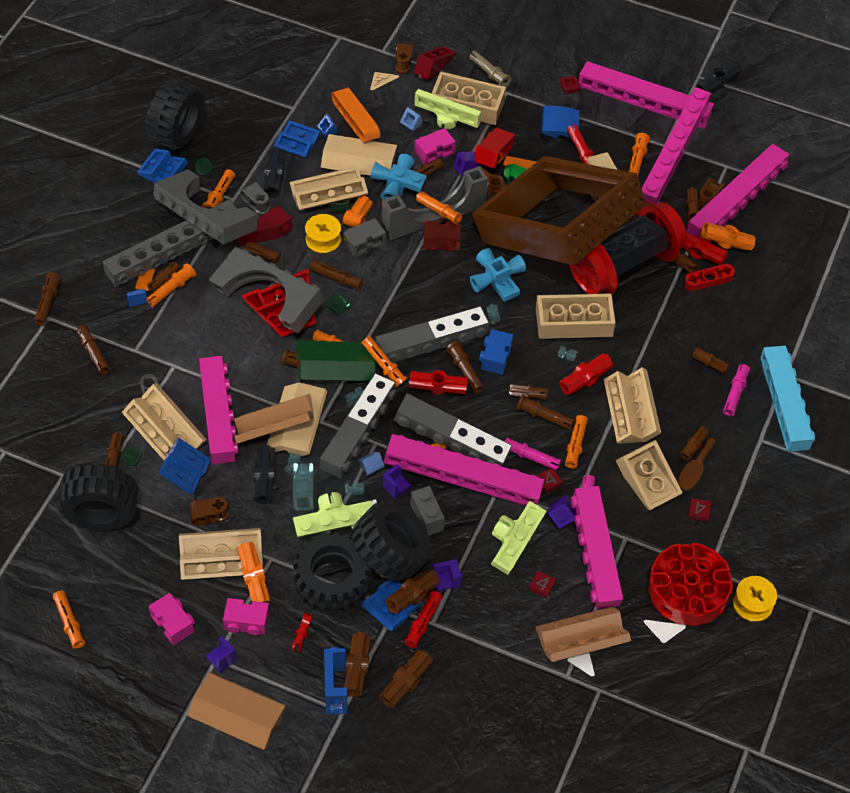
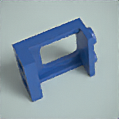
(334, 697)

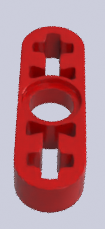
(713, 271)

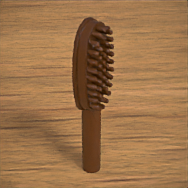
(693, 470)

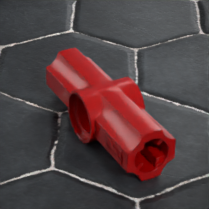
(702, 248)
(586, 374)
(446, 383)

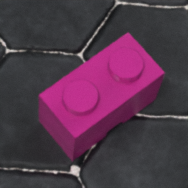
(434, 145)
(170, 615)
(246, 617)

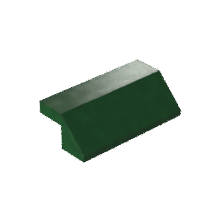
(334, 360)

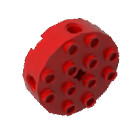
(690, 584)

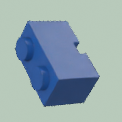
(497, 350)

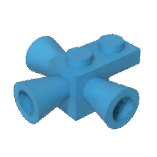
(398, 177)
(498, 274)

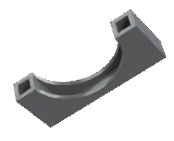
(467, 197)
(220, 225)
(243, 267)

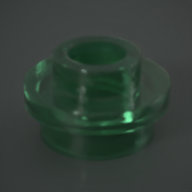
(203, 166)
(130, 460)

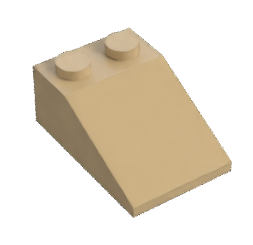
(649, 475)

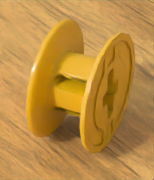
(323, 233)
(755, 598)

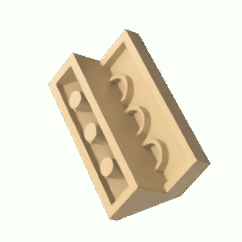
(349, 152)
(328, 188)
(632, 407)
(161, 421)
(300, 437)
(215, 552)

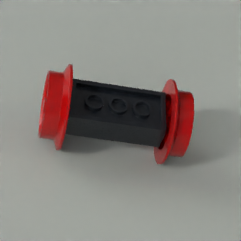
(653, 233)

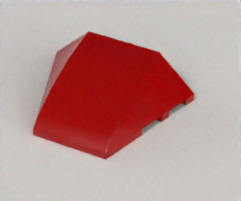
(270, 302)

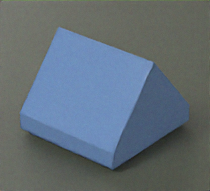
(411, 119)
(371, 463)

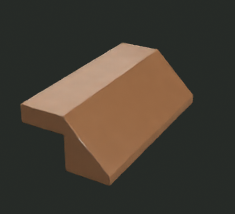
(274, 418)
(582, 634)
(236, 710)

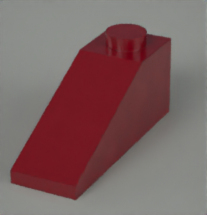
(433, 61)
(269, 227)

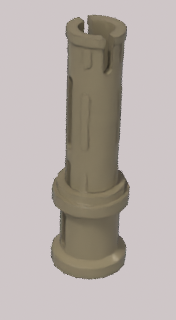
(495, 73)

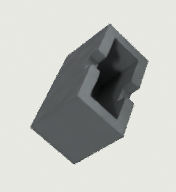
(364, 236)
(427, 510)

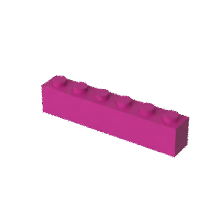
(217, 410)
(597, 547)

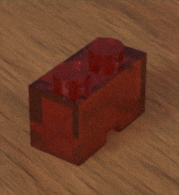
(441, 236)

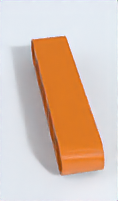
(355, 115)

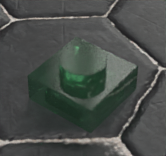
(341, 206)
(337, 304)

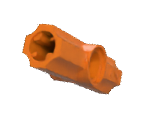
(727, 236)
(253, 572)

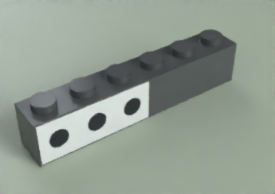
(433, 334)
(358, 425)
(451, 431)

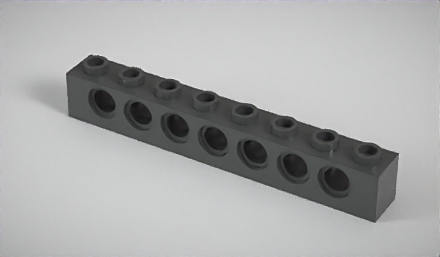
(157, 250)

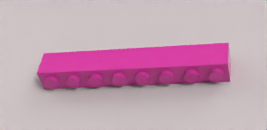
(637, 91)
(676, 145)
(741, 190)
(463, 470)

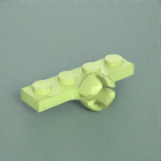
(447, 110)
(330, 516)
(515, 535)

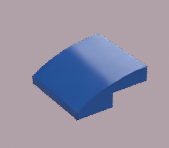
(557, 120)
(297, 139)
(161, 166)
(184, 466)
(377, 607)

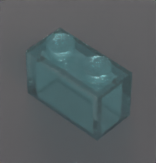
(303, 486)

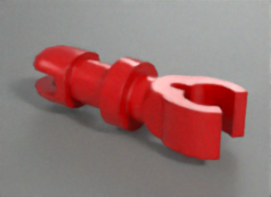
(301, 633)

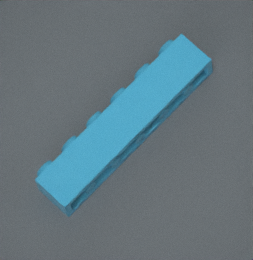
(787, 399)

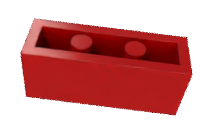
(494, 147)

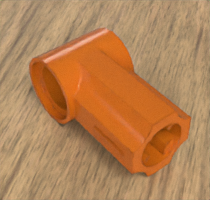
(358, 212)

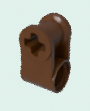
(404, 54)
(709, 191)
(207, 511)

